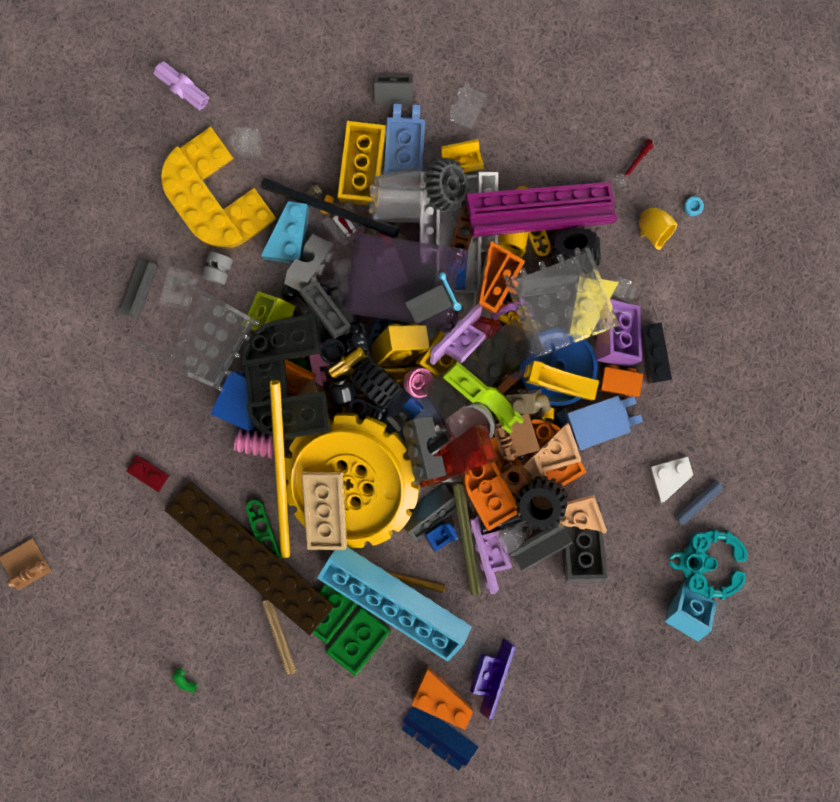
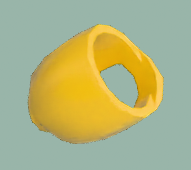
(656, 226)
(515, 239)

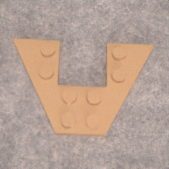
(556, 453)

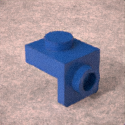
(441, 536)

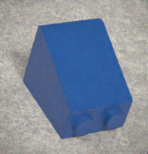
(233, 400)

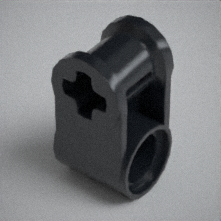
(370, 409)

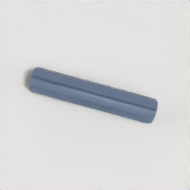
(699, 502)

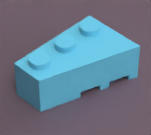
(289, 235)

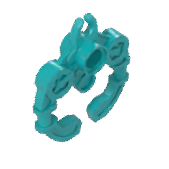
(703, 563)

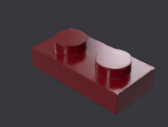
(148, 473)

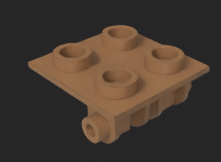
(519, 442)
(24, 565)

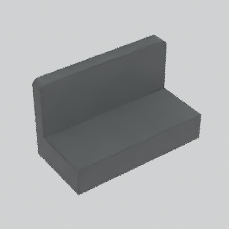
(393, 89)
(428, 304)

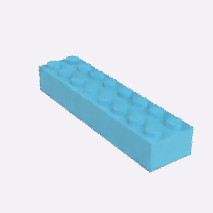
(395, 603)

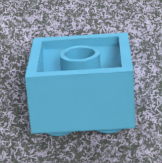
(691, 613)

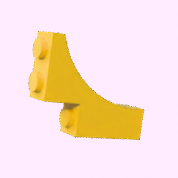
(560, 381)

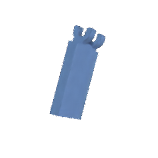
(404, 141)
(601, 421)

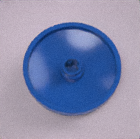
(575, 359)

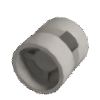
(217, 268)

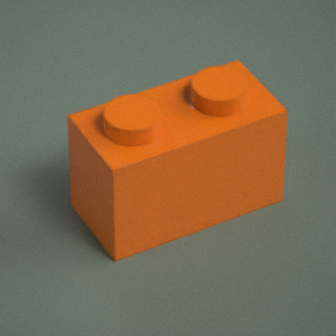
(621, 381)

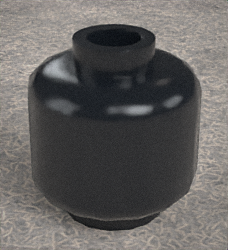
(343, 390)

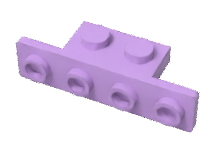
(461, 340)
(491, 554)

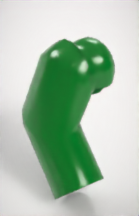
(181, 682)

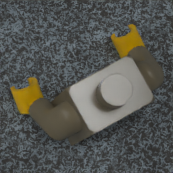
(529, 402)

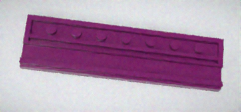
(540, 209)

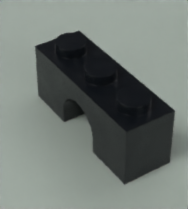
(657, 363)

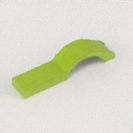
(477, 391)

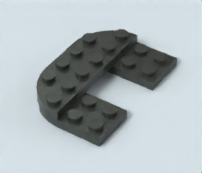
(265, 361)

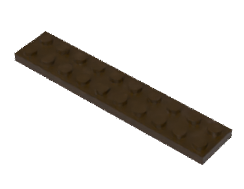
(249, 557)

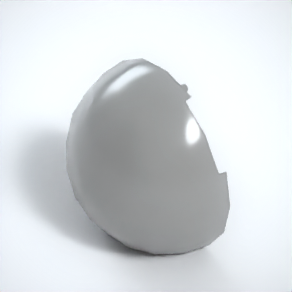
(469, 416)

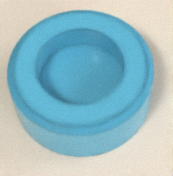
(693, 206)

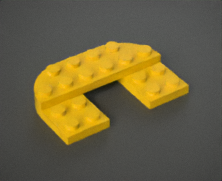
(184, 187)

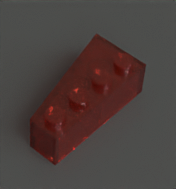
(465, 454)

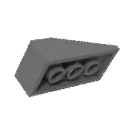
(585, 558)

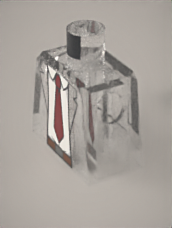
(342, 229)

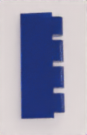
(446, 739)

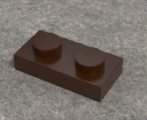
(510, 380)

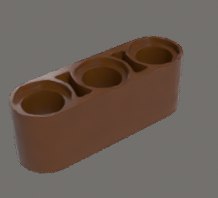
(463, 223)

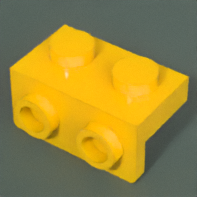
(466, 153)

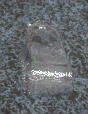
(513, 536)

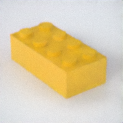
(361, 161)

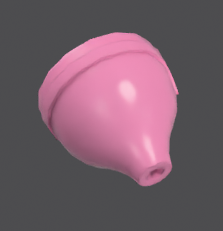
(415, 379)

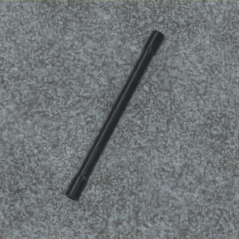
(382, 227)

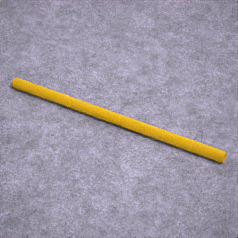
(278, 441)

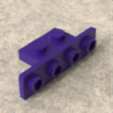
(491, 676)

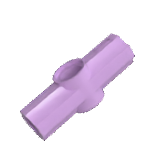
(181, 85)

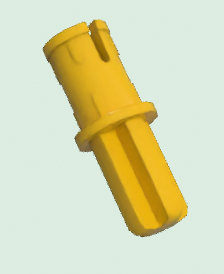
(347, 363)

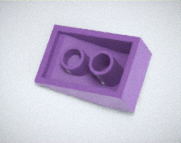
(622, 343)

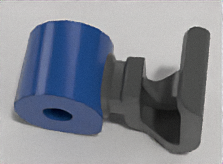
(409, 410)

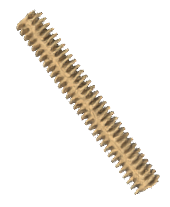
(275, 623)

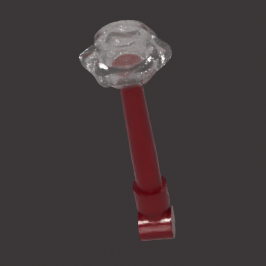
(623, 180)

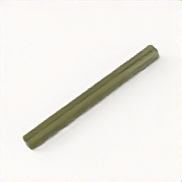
(466, 537)

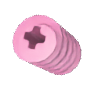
(254, 444)

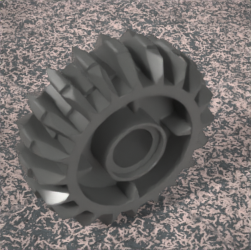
(446, 185)

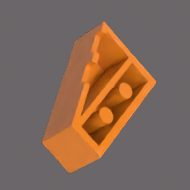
(492, 286)
(441, 700)

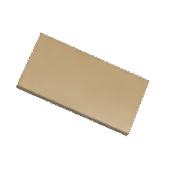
(324, 510)

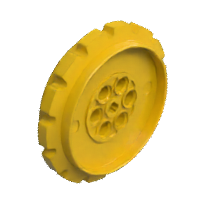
(386, 470)

